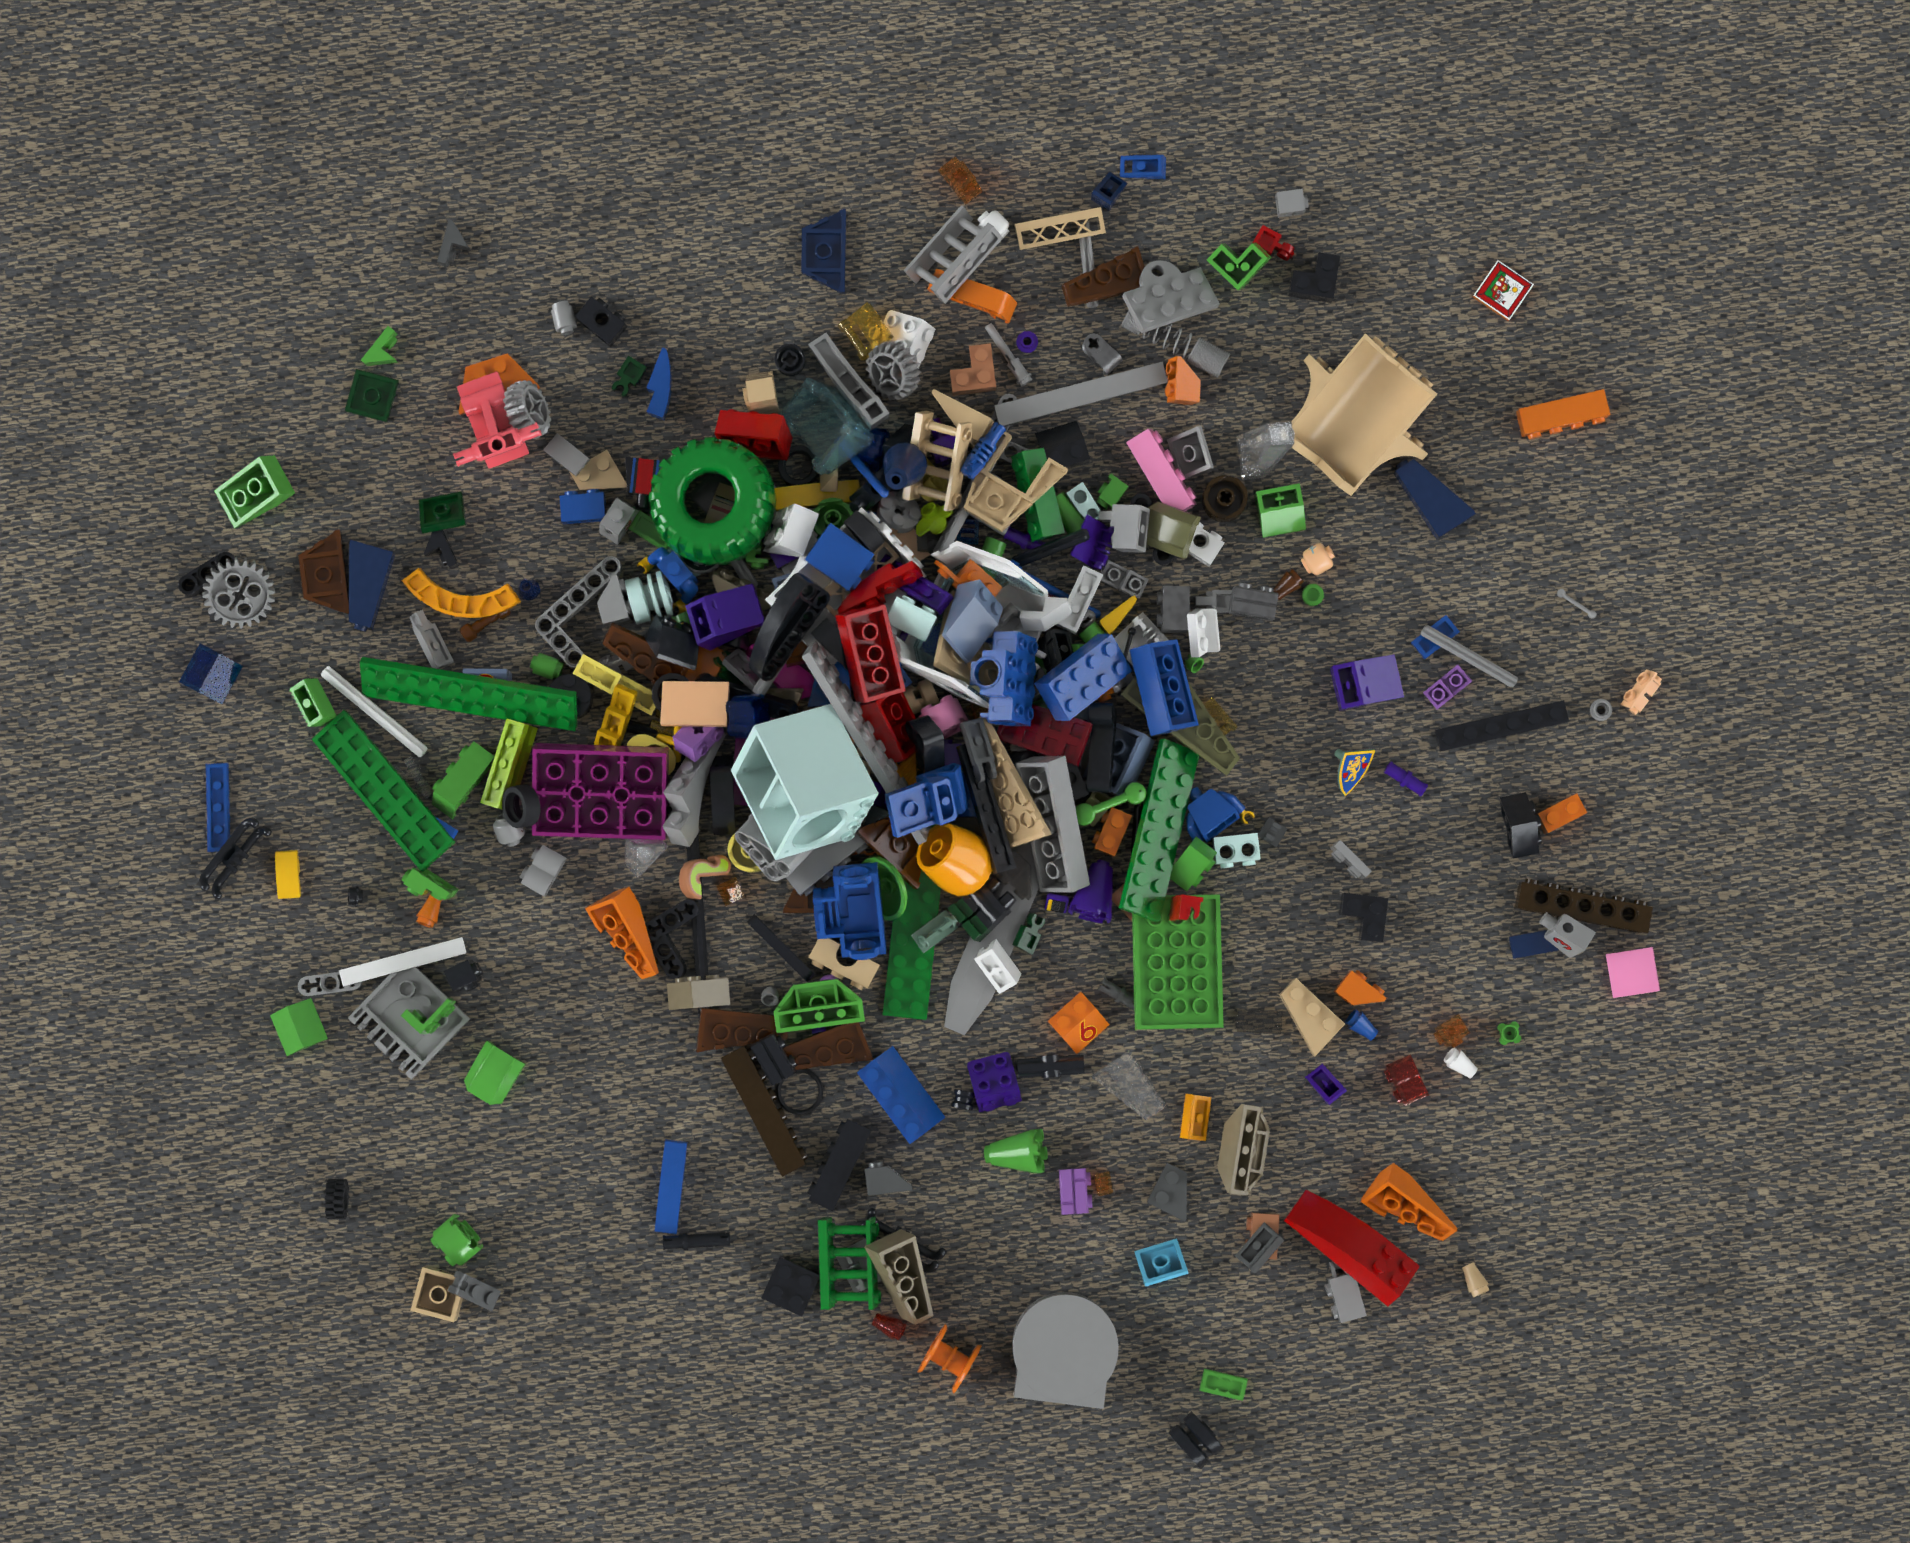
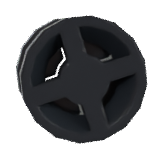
(963, 1099)

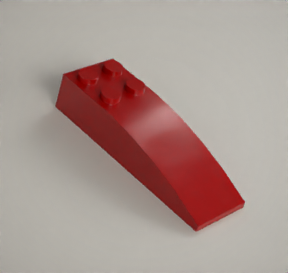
(1353, 1246)

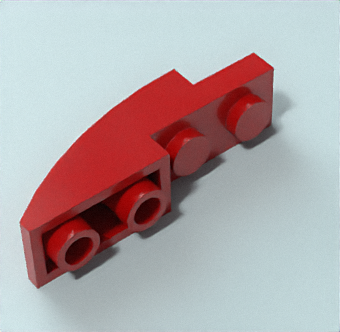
(879, 583)

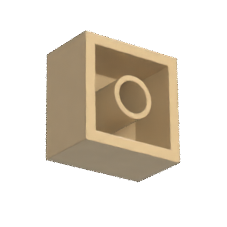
(432, 1295)

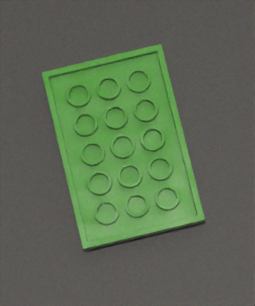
(1178, 969)

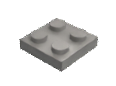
(1342, 853)

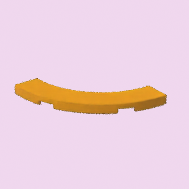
(459, 605)

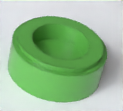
(1312, 595)

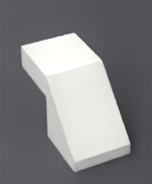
(1054, 611)

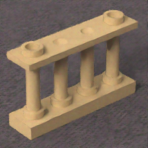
(920, 437)

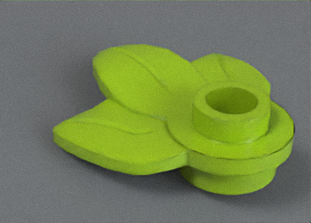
(932, 519)

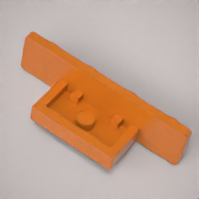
(968, 573)

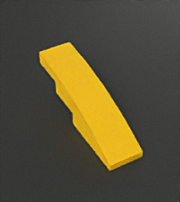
(810, 494)
(616, 716)

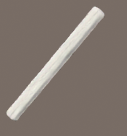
(374, 711)

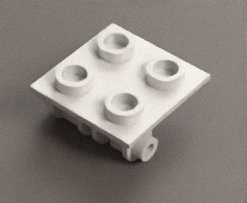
(1145, 633)

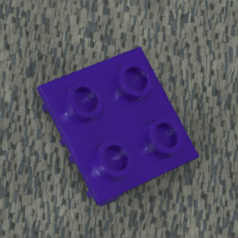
(1092, 551)

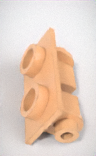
(1647, 683)

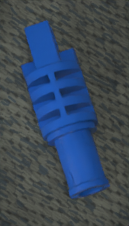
(982, 451)

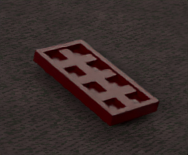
(1049, 735)

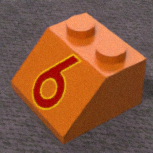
(1078, 1022)

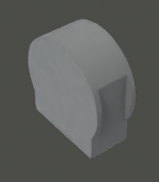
(1064, 1351)

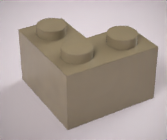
(697, 993)

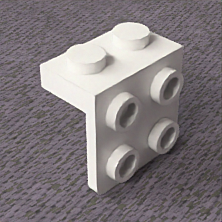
(911, 331)

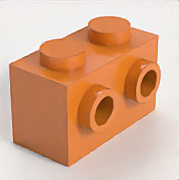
(1112, 831)

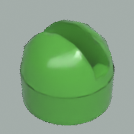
(1191, 661)

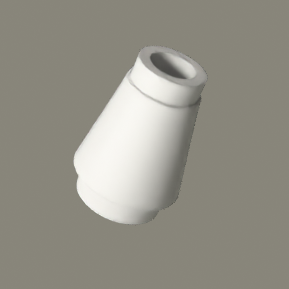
(1460, 1062)

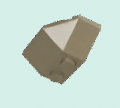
(1243, 1149)

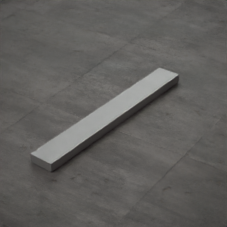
(1081, 394)

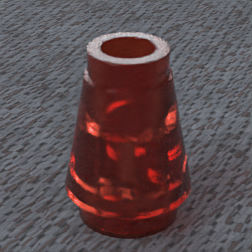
(889, 1326)

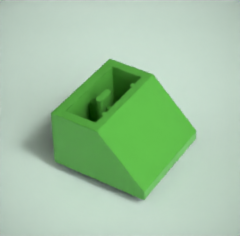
(1280, 510)

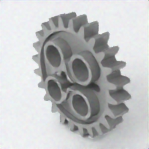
(220, 584)

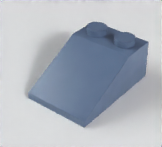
(971, 618)

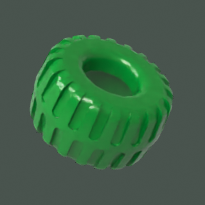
(737, 531)

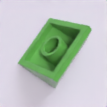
(298, 1026)

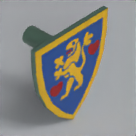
(1352, 767)

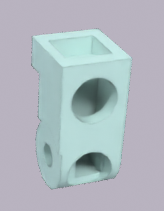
(1083, 501)

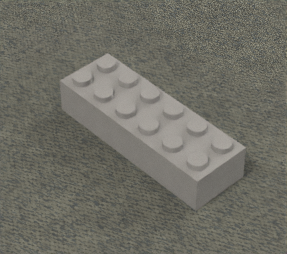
(1060, 856)

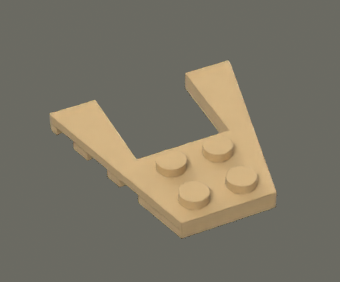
(1001, 503)

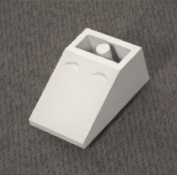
(791, 531)

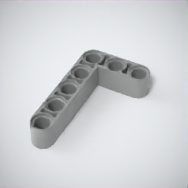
(573, 608)

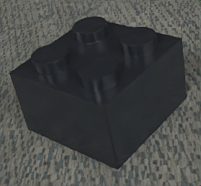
(791, 1286)

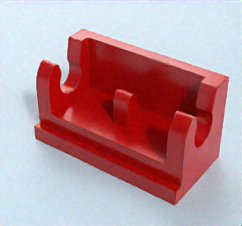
(1182, 905)

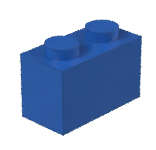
(582, 507)

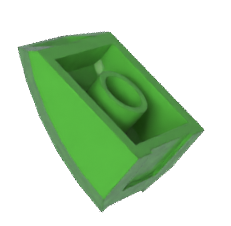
(493, 1074)

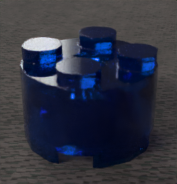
(745, 713)

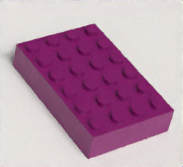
(600, 790)

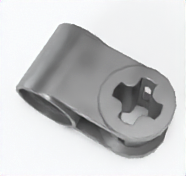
(1104, 356)

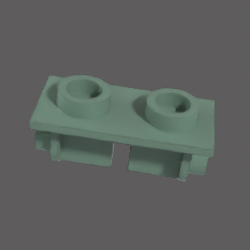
(934, 931)

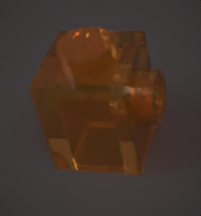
(1451, 1031)

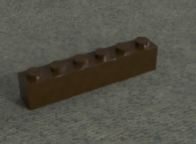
(763, 1110)

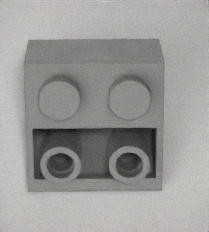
(613, 605)

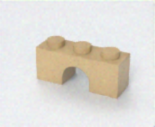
(860, 973)

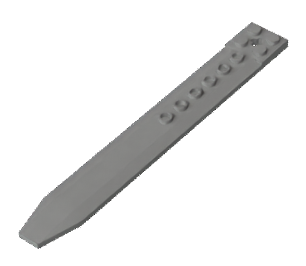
(969, 986)

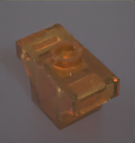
(960, 180)

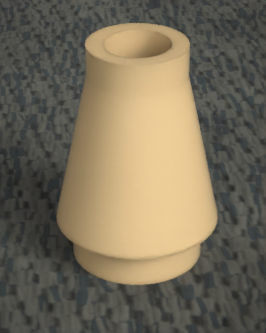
(1475, 1280)

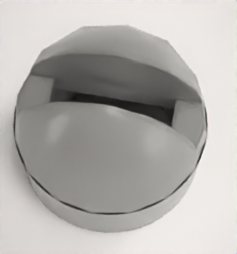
(1091, 615)
(770, 996)

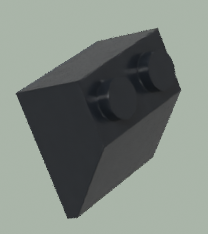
(1064, 445)
(673, 641)

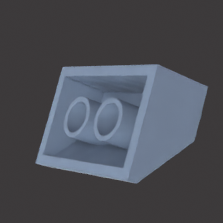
(1129, 757)

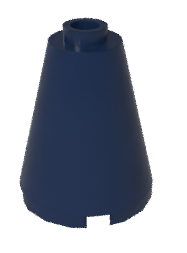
(904, 465)

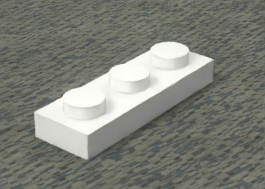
(1081, 598)

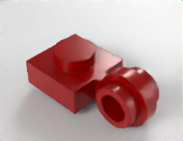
(1270, 240)

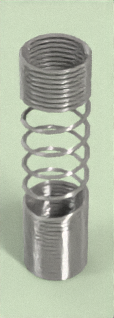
(1203, 356)

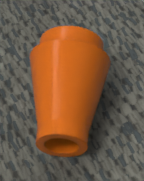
(429, 912)

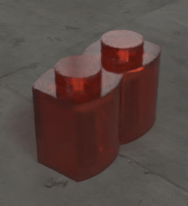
(1406, 1080)

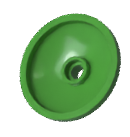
(892, 887)

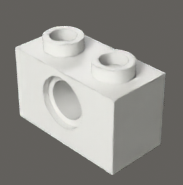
(1212, 546)

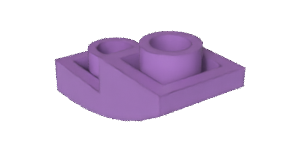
(1447, 686)

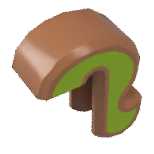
(694, 869)

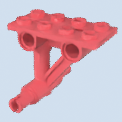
(496, 438)

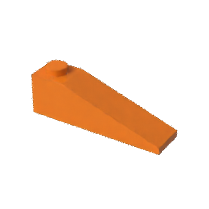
(623, 920)
(1402, 1196)

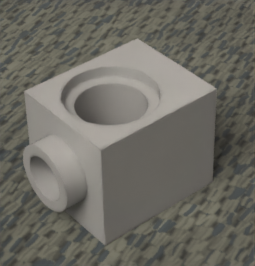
(1291, 203)

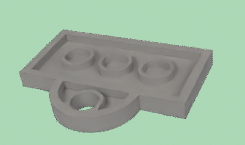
(1169, 296)

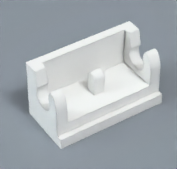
(998, 966)

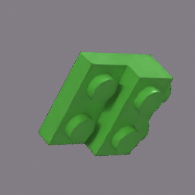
(426, 882)

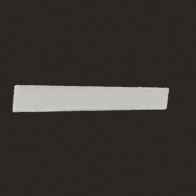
(402, 961)

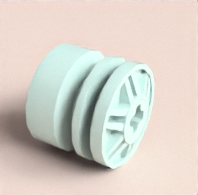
(649, 597)

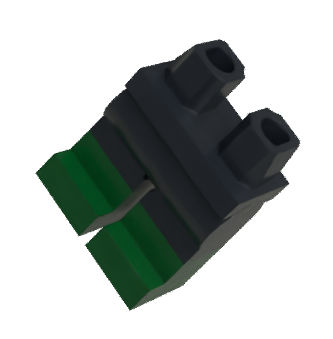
(983, 909)

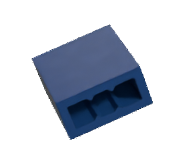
(839, 557)

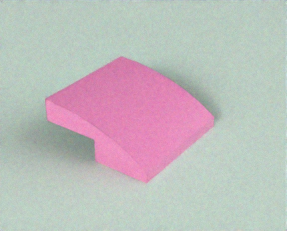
(1632, 972)

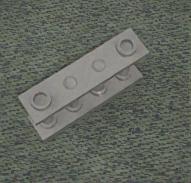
(963, 265)

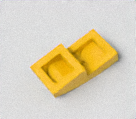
(287, 874)

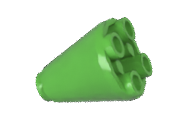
(1019, 1152)

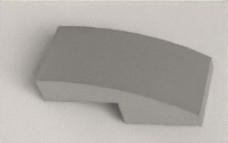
(566, 454)
(1123, 579)

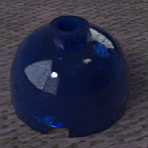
(873, 455)

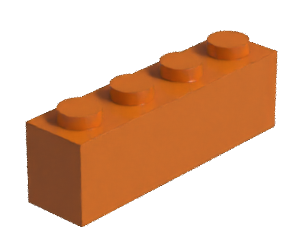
(1563, 413)

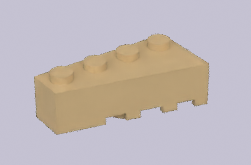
(761, 393)

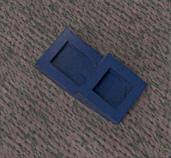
(1530, 944)

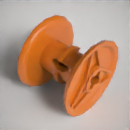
(949, 1358)

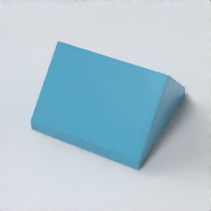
(1161, 1262)

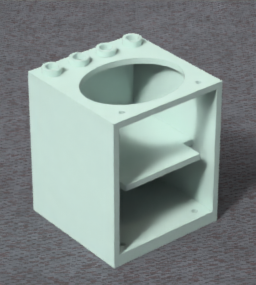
(804, 781)

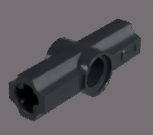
(1050, 1066)

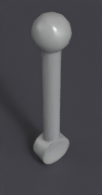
(1562, 594)

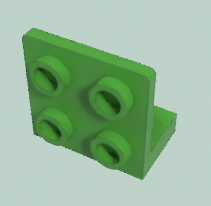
(417, 1018)

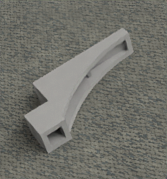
(848, 382)
(685, 797)

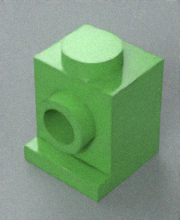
(1111, 492)

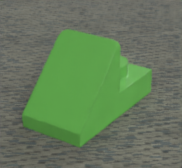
(376, 354)

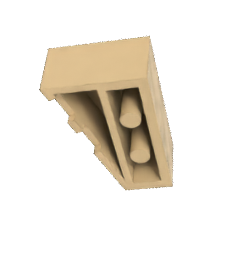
(1312, 1017)

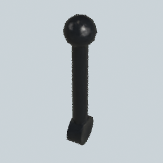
(1131, 631)

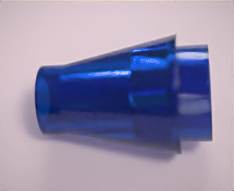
(532, 593)

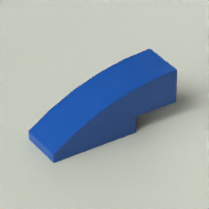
(660, 385)

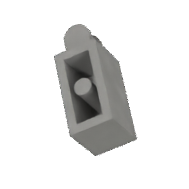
(1346, 1296)

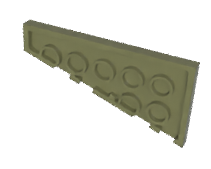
(1203, 739)

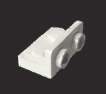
(1203, 631)

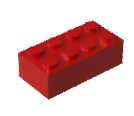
(870, 653)

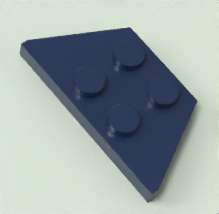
(825, 251)

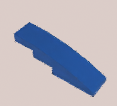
(671, 1186)

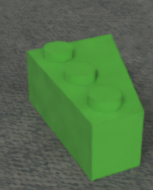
(461, 779)

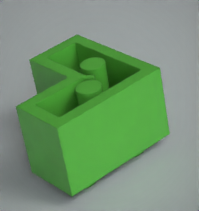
(1239, 269)

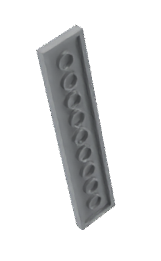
(860, 731)

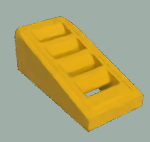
(1114, 618)

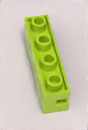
(509, 761)

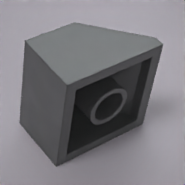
(884, 1180)

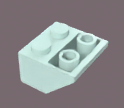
(912, 619)

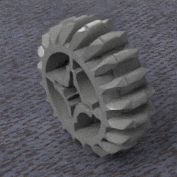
(893, 370)
(526, 406)

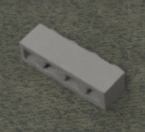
(820, 864)

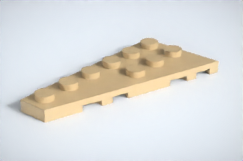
(1017, 808)

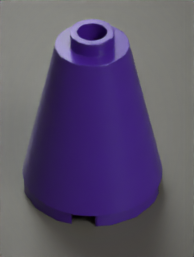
(1095, 900)

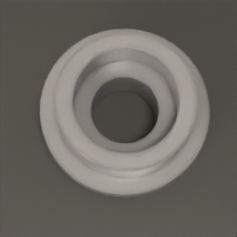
(1607, 706)

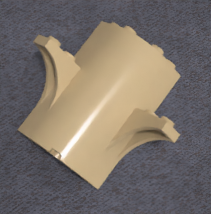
(1360, 413)

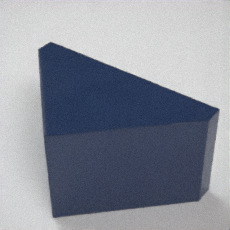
(1108, 191)

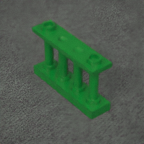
(829, 1274)

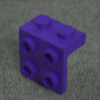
(994, 1082)

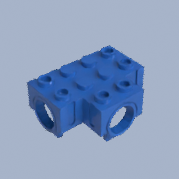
(1013, 689)
(852, 911)

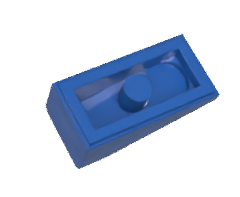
(1144, 166)

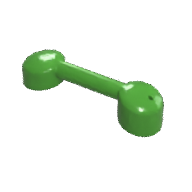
(1131, 794)

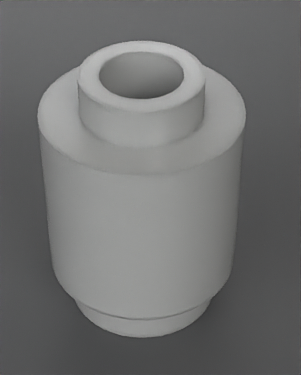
(563, 317)

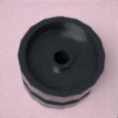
(1198, 1438)

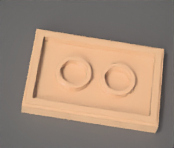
(694, 704)

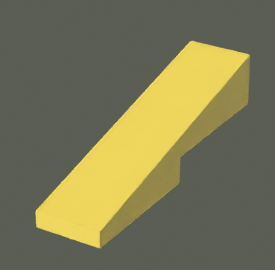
(607, 679)

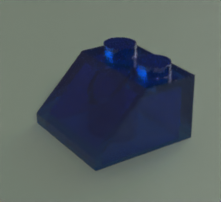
(211, 673)

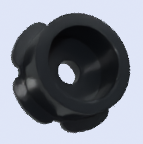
(355, 896)

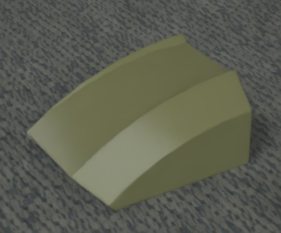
(1171, 529)

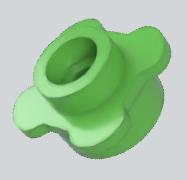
(1513, 1028)

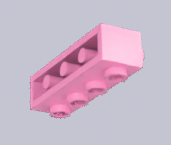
(1160, 471)

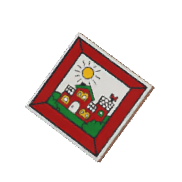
(1503, 290)

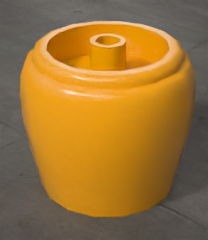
(955, 859)

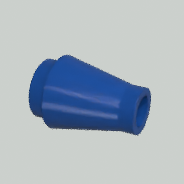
(1360, 1024)

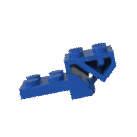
(930, 801)

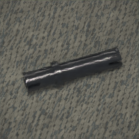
(696, 1240)

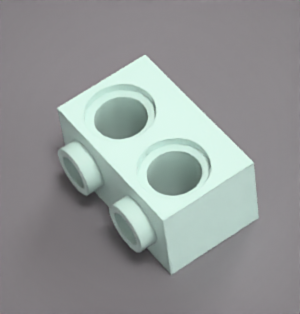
(1235, 844)

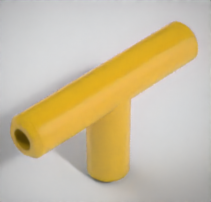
(666, 739)

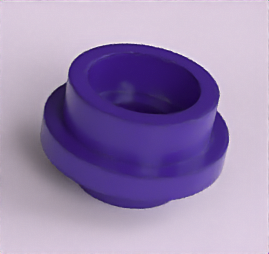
(1027, 348)

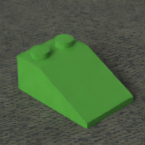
(254, 490)

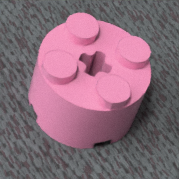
(946, 715)

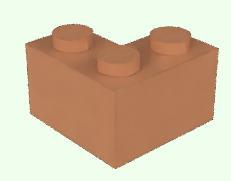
(978, 377)

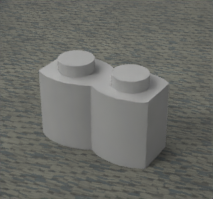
(543, 870)

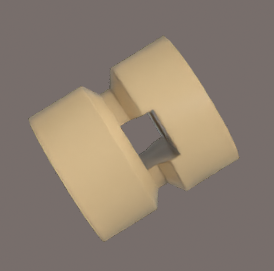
(927, 693)

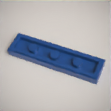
(217, 805)

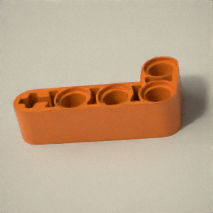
(983, 298)

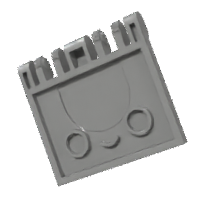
(389, 1001)

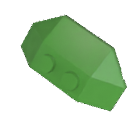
(818, 1006)

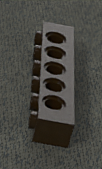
(1640, 911)

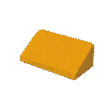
(1195, 1117)

